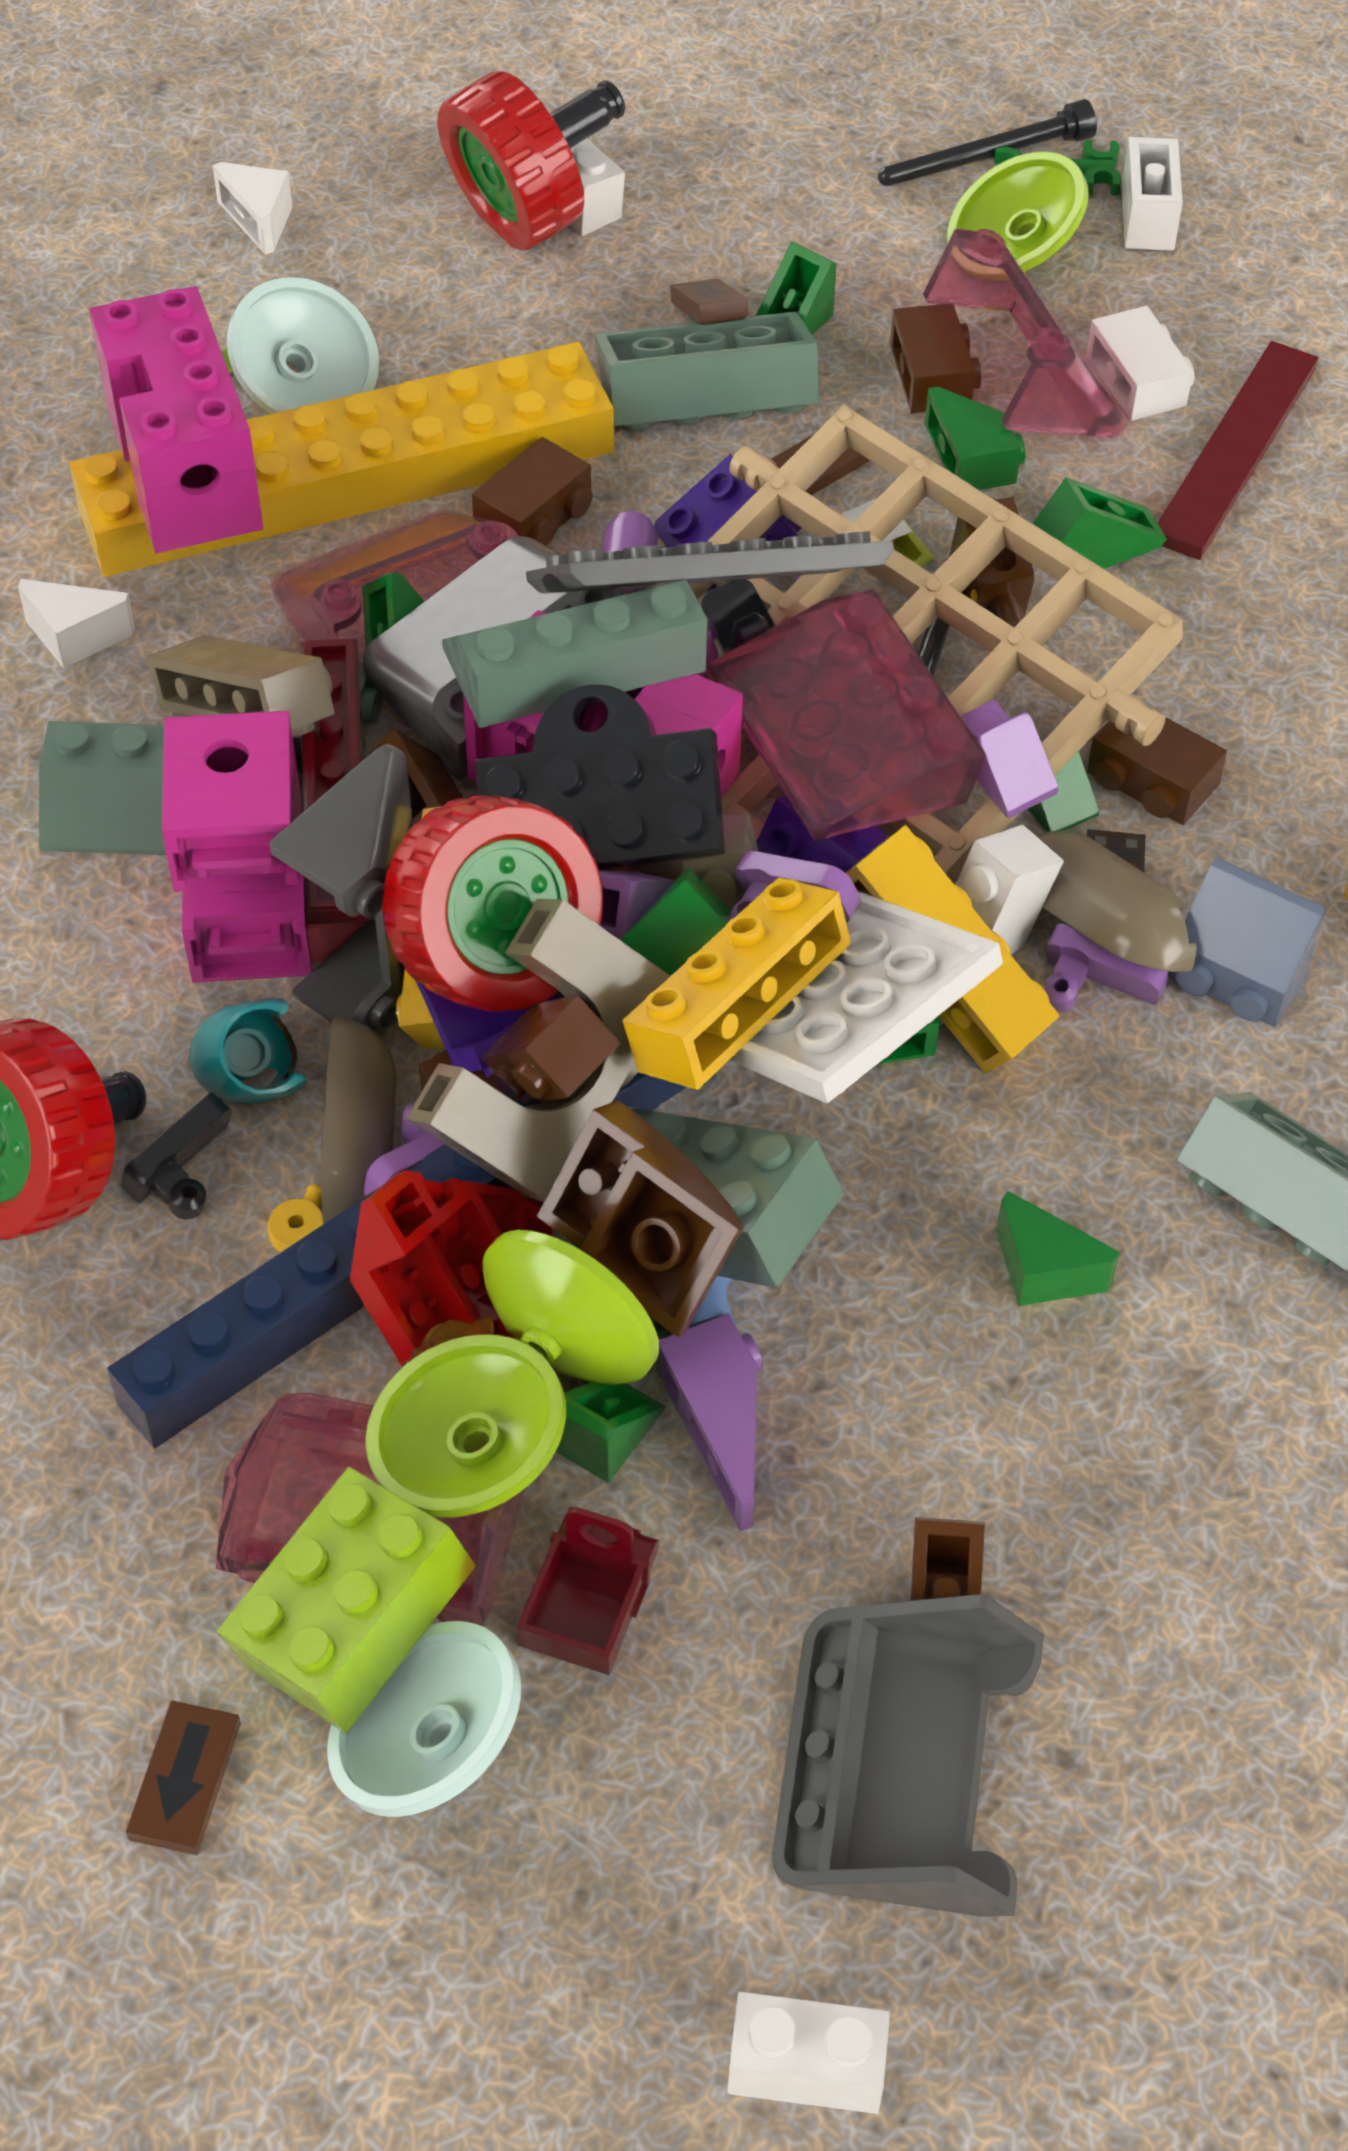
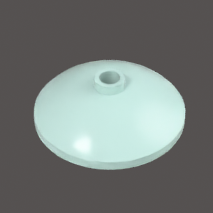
(304, 326)
(430, 1723)

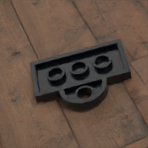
(620, 786)

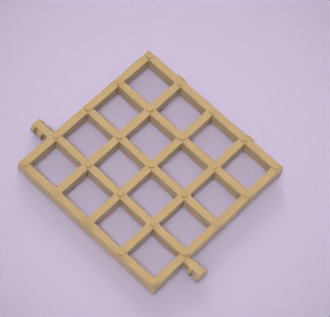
(939, 595)

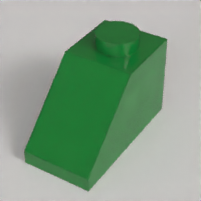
(973, 440)
(1099, 524)

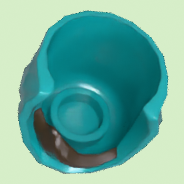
(241, 1044)

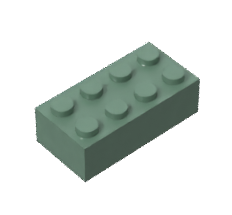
(769, 1178)

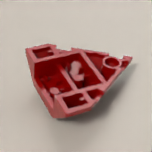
(425, 1252)

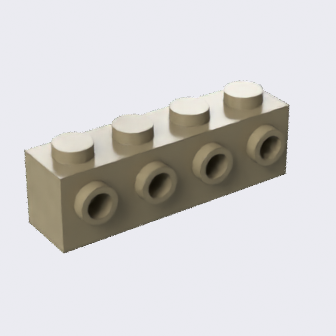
(239, 677)

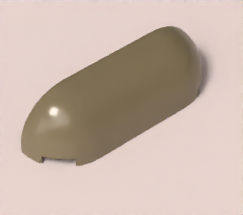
(1117, 904)
(356, 1112)

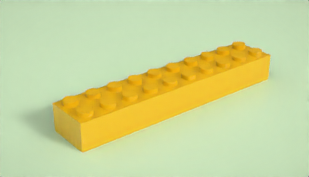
(374, 450)

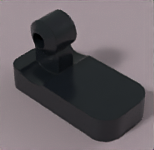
(736, 613)
(161, 1161)

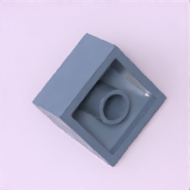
(1249, 943)

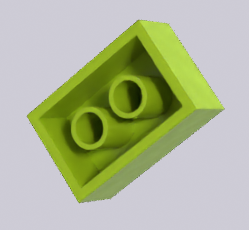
(347, 1598)

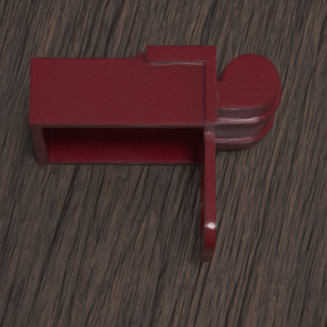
(587, 1590)

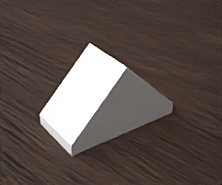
(255, 199)
(75, 618)

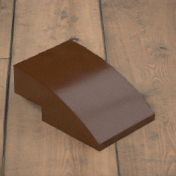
(643, 1214)

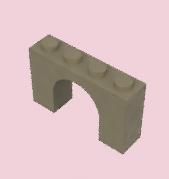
(533, 1141)

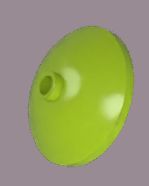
(1028, 202)
(569, 1308)
(449, 1406)

